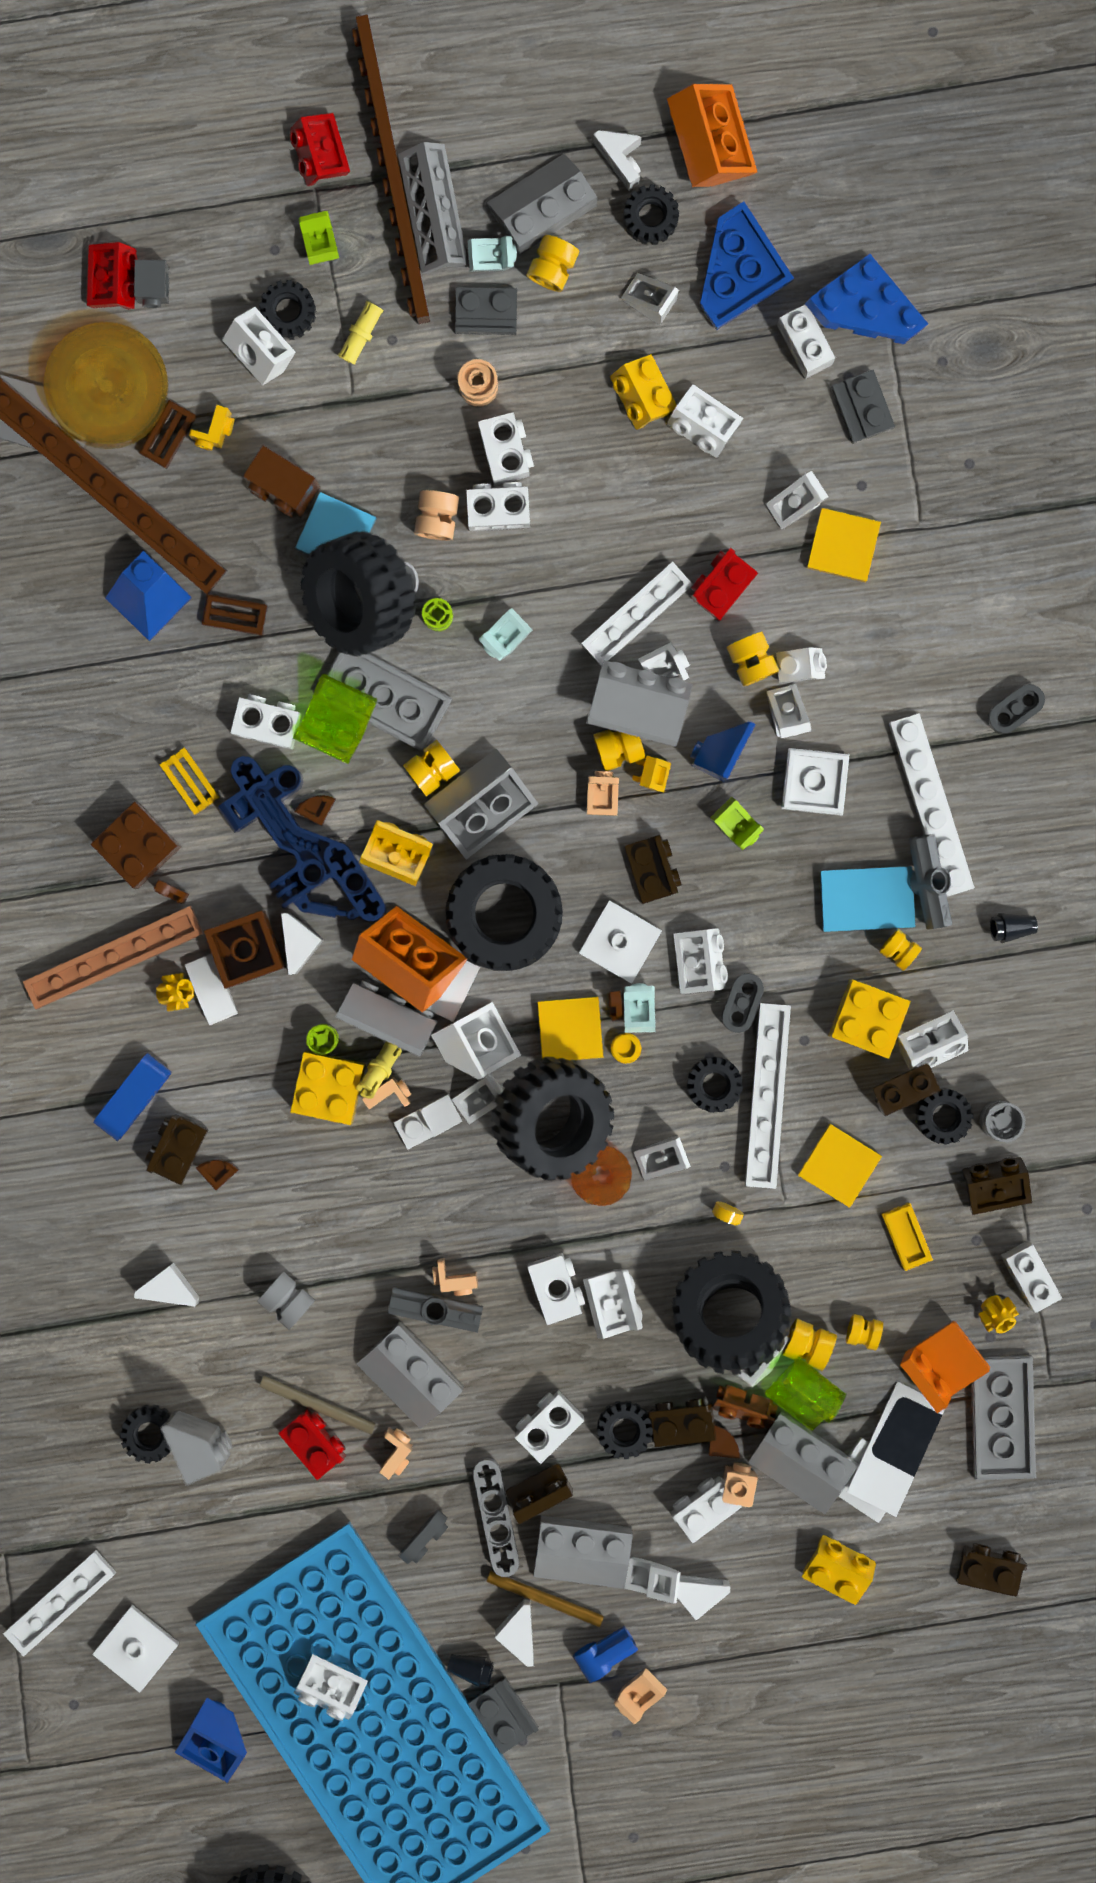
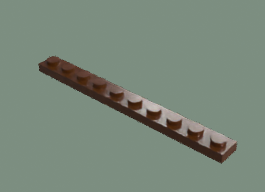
(388, 158)
(108, 489)

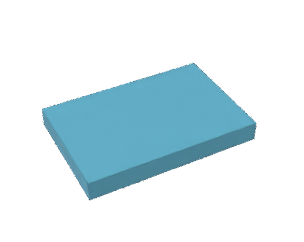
(867, 899)

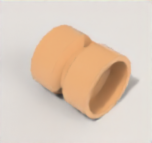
(478, 382)
(436, 515)

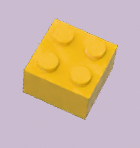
(869, 1018)
(327, 1088)

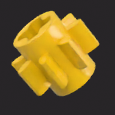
(174, 992)
(998, 1314)

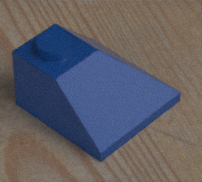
(147, 596)
(721, 751)
(213, 1741)

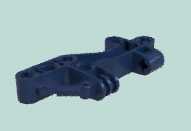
(266, 802)

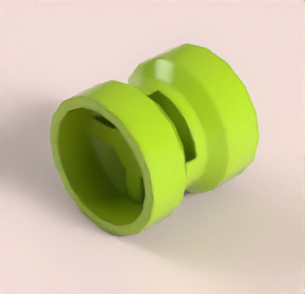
(434, 617)
(318, 1039)

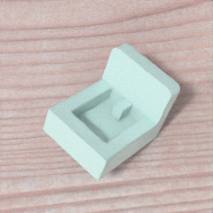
(491, 254)
(505, 635)
(639, 1008)

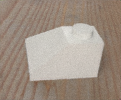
(477, 1043)

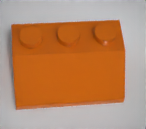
(711, 134)
(408, 958)

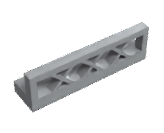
(437, 204)

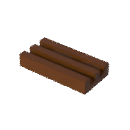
(165, 462)
(260, 620)

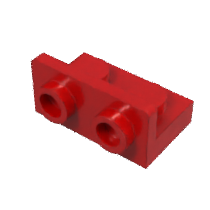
(319, 148)
(111, 275)
(723, 584)
(313, 1444)

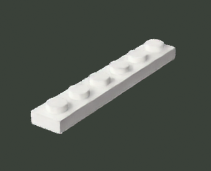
(930, 799)
(767, 1095)

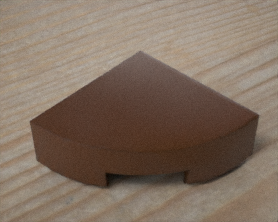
(316, 808)
(171, 891)
(615, 1006)
(217, 1172)
(724, 1445)

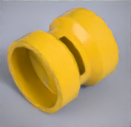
(900, 949)
(864, 1332)

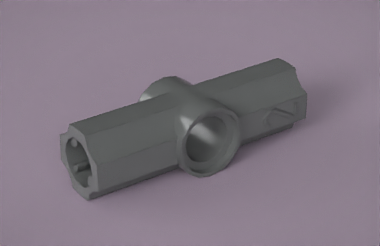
(930, 881)
(455, 1315)

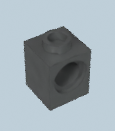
(151, 283)

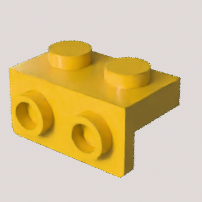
(643, 391)
(396, 852)
(840, 1570)

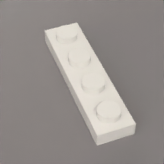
(637, 614)
(59, 1603)

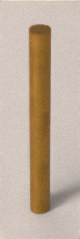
(545, 1599)

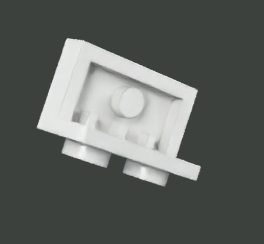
(613, 1303)

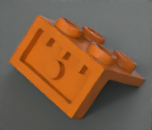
(944, 1365)

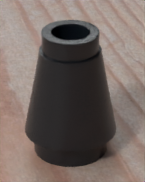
(1012, 926)
(471, 1669)

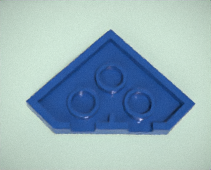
(740, 268)
(867, 304)

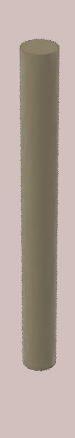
(317, 1405)

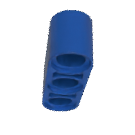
(132, 1097)

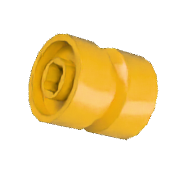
(553, 261)
(747, 649)
(618, 747)
(431, 767)
(810, 1344)

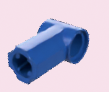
(598, 1658)

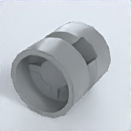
(1002, 1121)
(286, 1300)

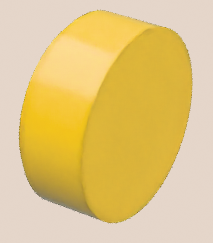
(626, 1048)
(727, 1213)

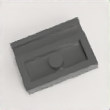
(486, 311)
(863, 406)
(503, 1715)

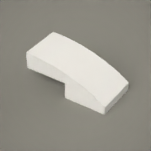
(212, 996)
(653, 1579)

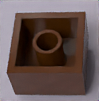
(281, 482)
(136, 845)
(244, 949)

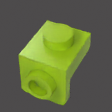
(318, 237)
(737, 824)

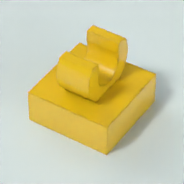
(654, 774)

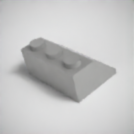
(543, 203)
(640, 703)
(481, 803)
(387, 1017)
(410, 1375)
(196, 1445)
(803, 1463)
(583, 1552)

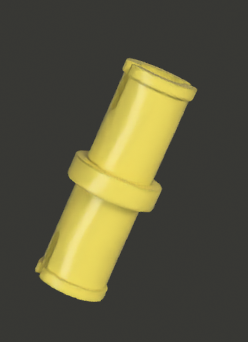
(360, 333)
(379, 1070)

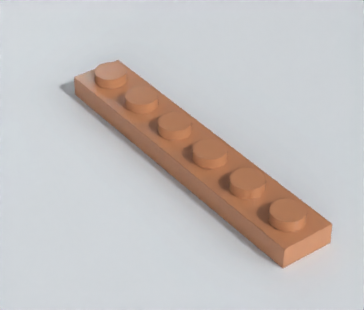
(113, 957)

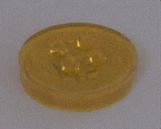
(106, 385)

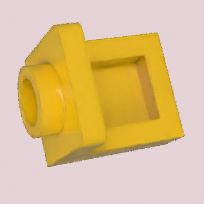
(220, 426)

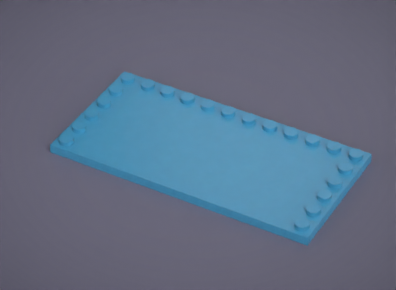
(412, 1772)

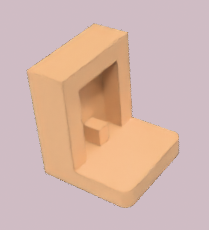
(602, 794)
(387, 1089)
(460, 1284)
(397, 1460)
(739, 1485)
(639, 1695)

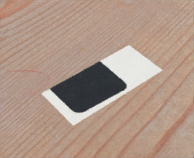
(895, 1450)

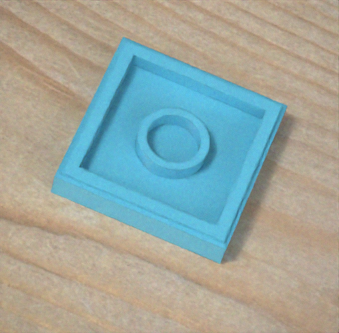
(332, 520)

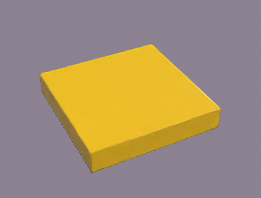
(843, 545)
(571, 1028)
(839, 1165)

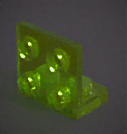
(336, 719)
(806, 1394)

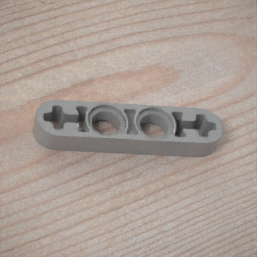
(494, 1517)

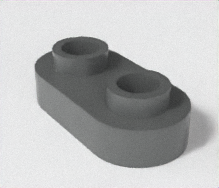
(1015, 709)
(743, 1003)
(432, 1528)

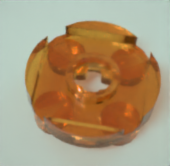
(617, 1182)

